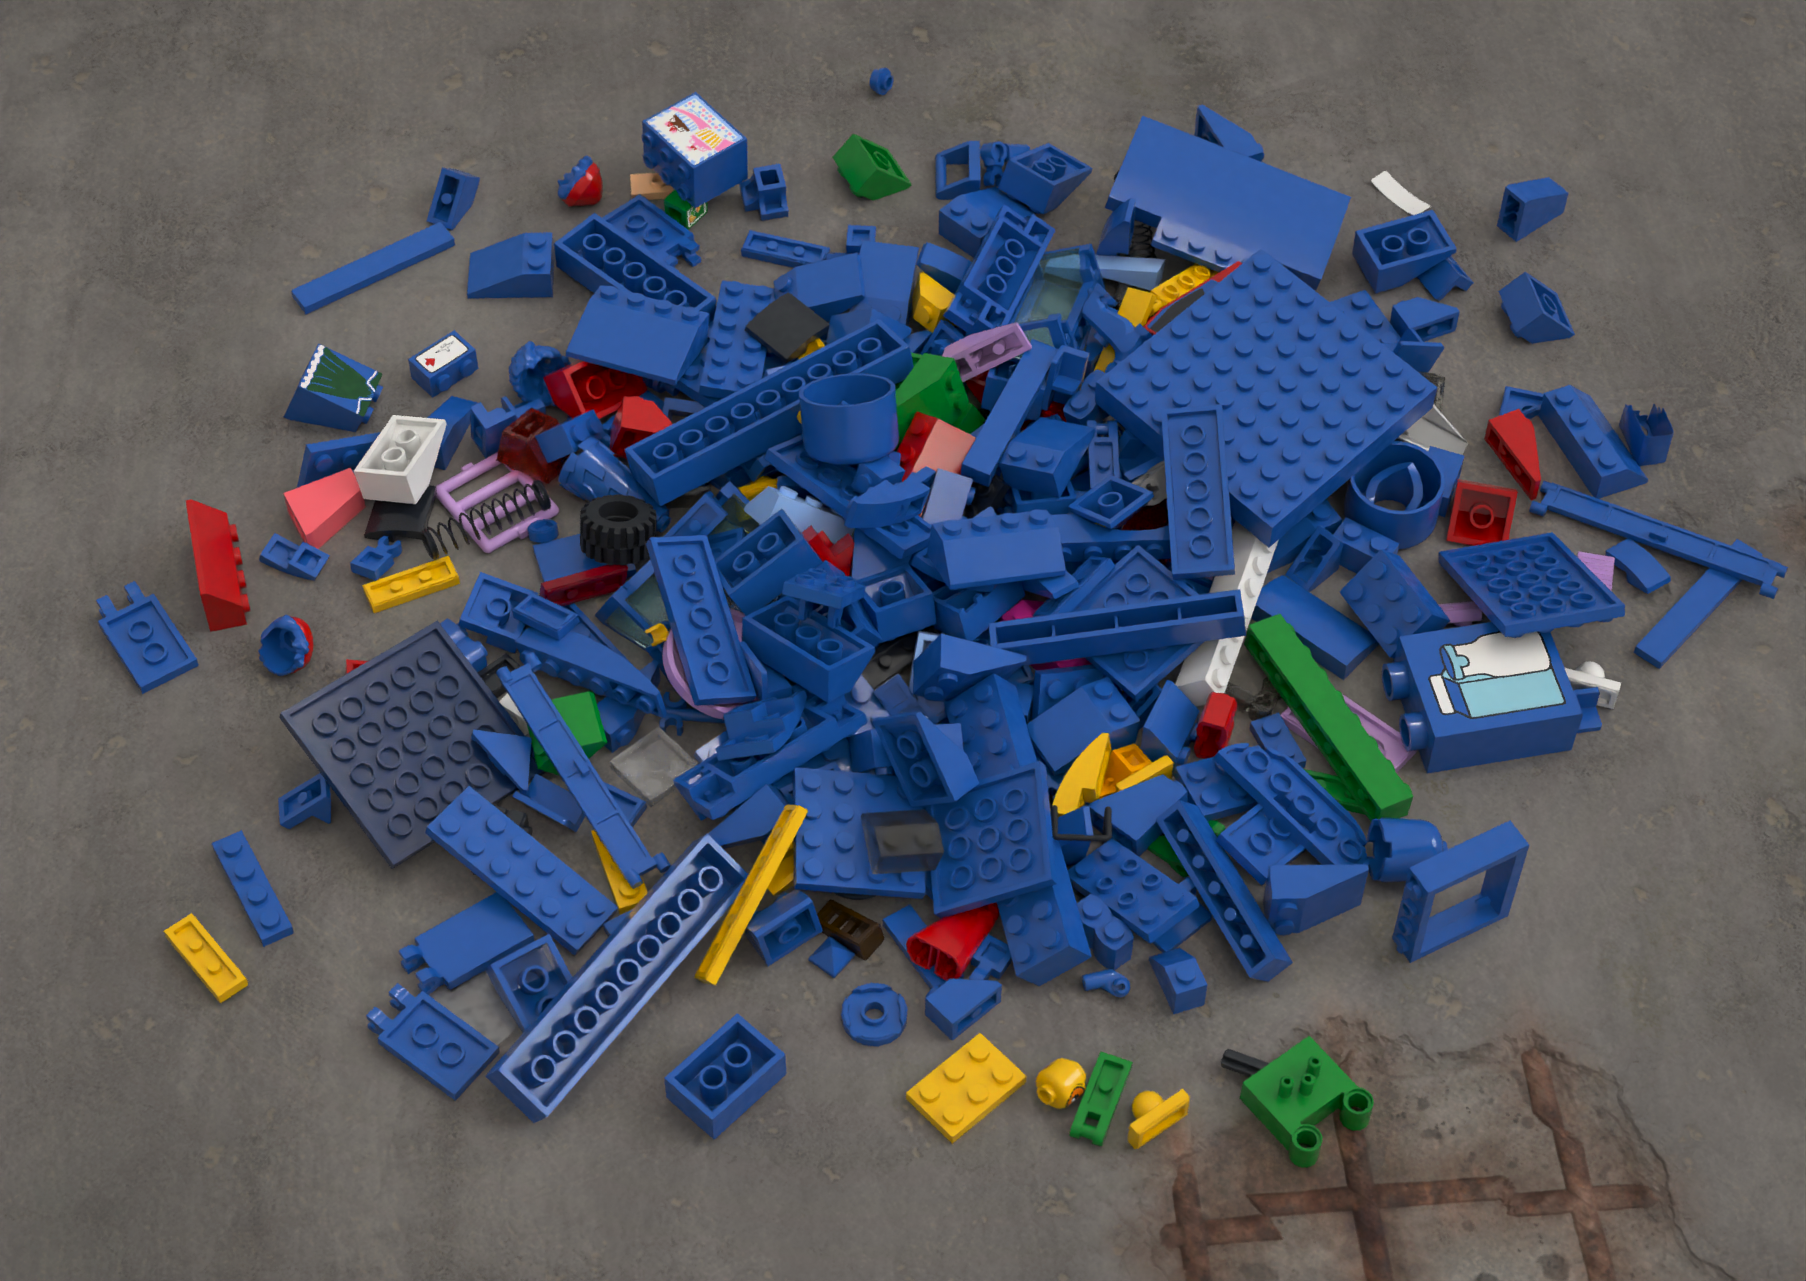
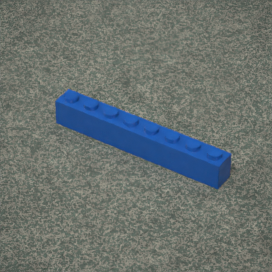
(1122, 628)

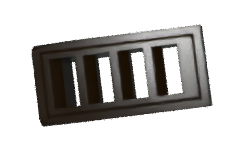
(863, 942)

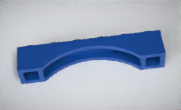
(1086, 539)

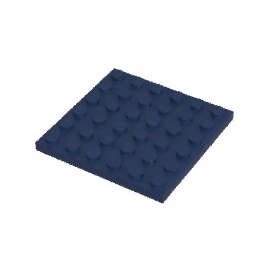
(401, 740)

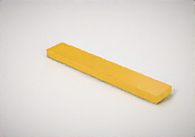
(750, 894)

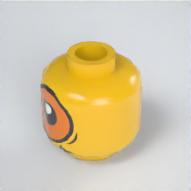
(1061, 1083)

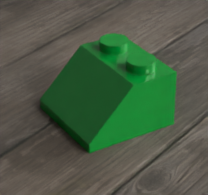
(870, 169)
(584, 722)

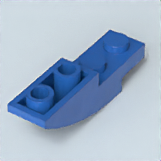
(890, 503)

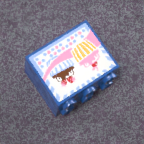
(695, 150)

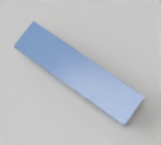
(1134, 271)

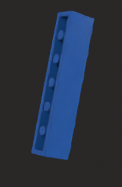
(1224, 891)

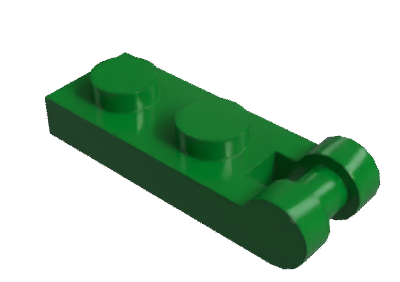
(1101, 1098)

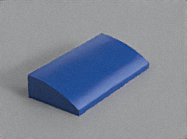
(1329, 635)

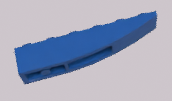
(592, 667)

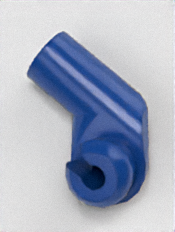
(1107, 980)

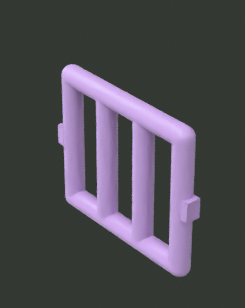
(455, 508)

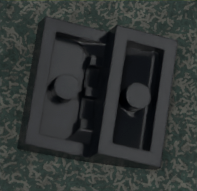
(787, 327)
(400, 519)

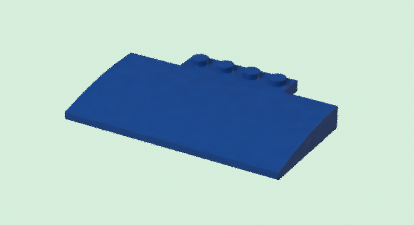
(1226, 205)

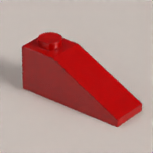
(1514, 443)

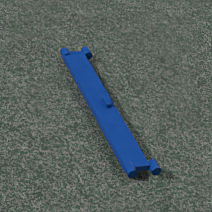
(1661, 536)
(578, 772)

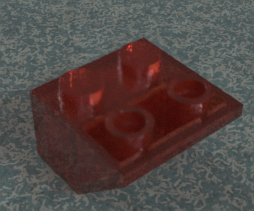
(522, 451)

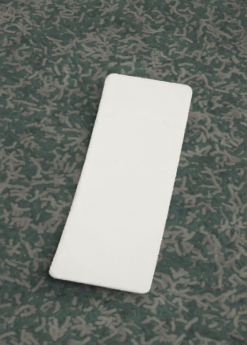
(1398, 194)

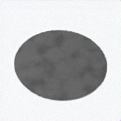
(478, 1006)

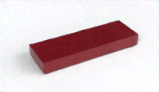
(584, 584)

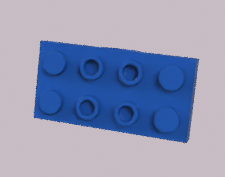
(1132, 890)

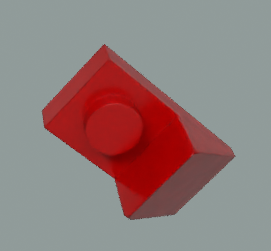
(837, 554)

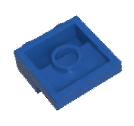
(490, 611)

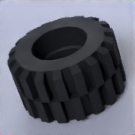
(617, 529)

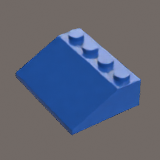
(639, 335)

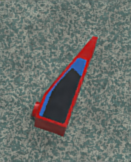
(1177, 306)

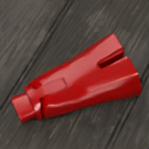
(952, 941)

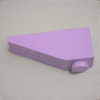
(987, 349)

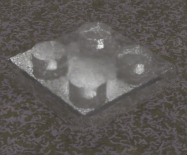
(652, 765)

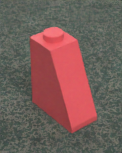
(324, 506)

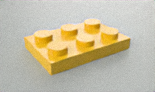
(966, 1087)

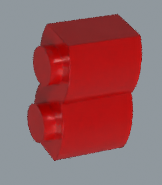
(1215, 725)

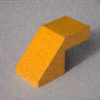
(1122, 764)

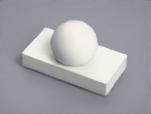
(1592, 675)

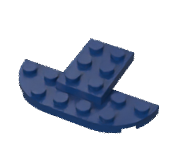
(1289, 817)

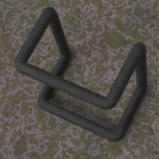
(1106, 833)

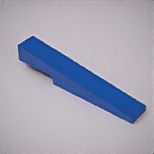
(1008, 413)

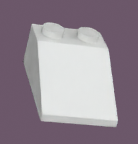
(401, 460)

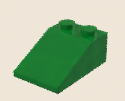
(931, 389)

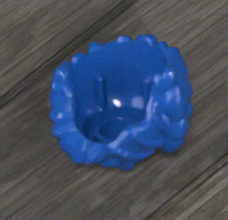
(530, 367)

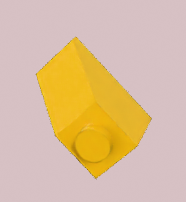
(930, 302)

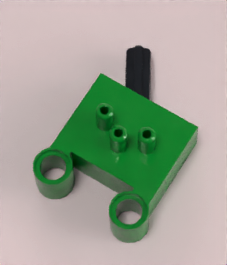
(1298, 1094)

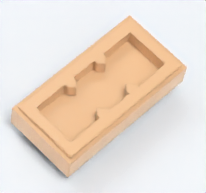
(649, 186)

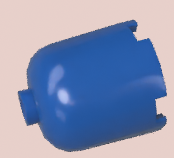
(1400, 845)

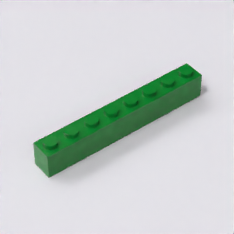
(1328, 719)

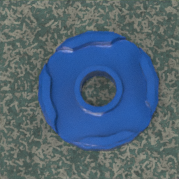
(874, 1031)

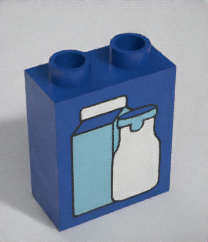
(1481, 696)

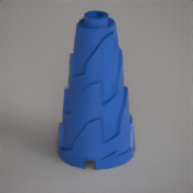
(600, 473)

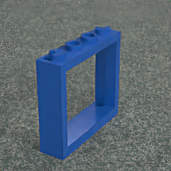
(1497, 851)

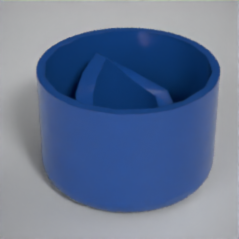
(849, 418)
(1403, 475)

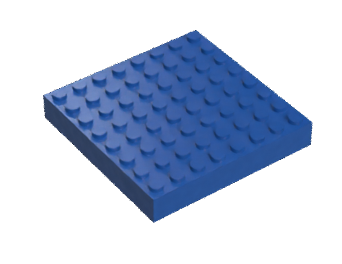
(1296, 384)

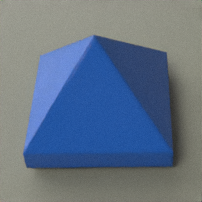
(831, 957)

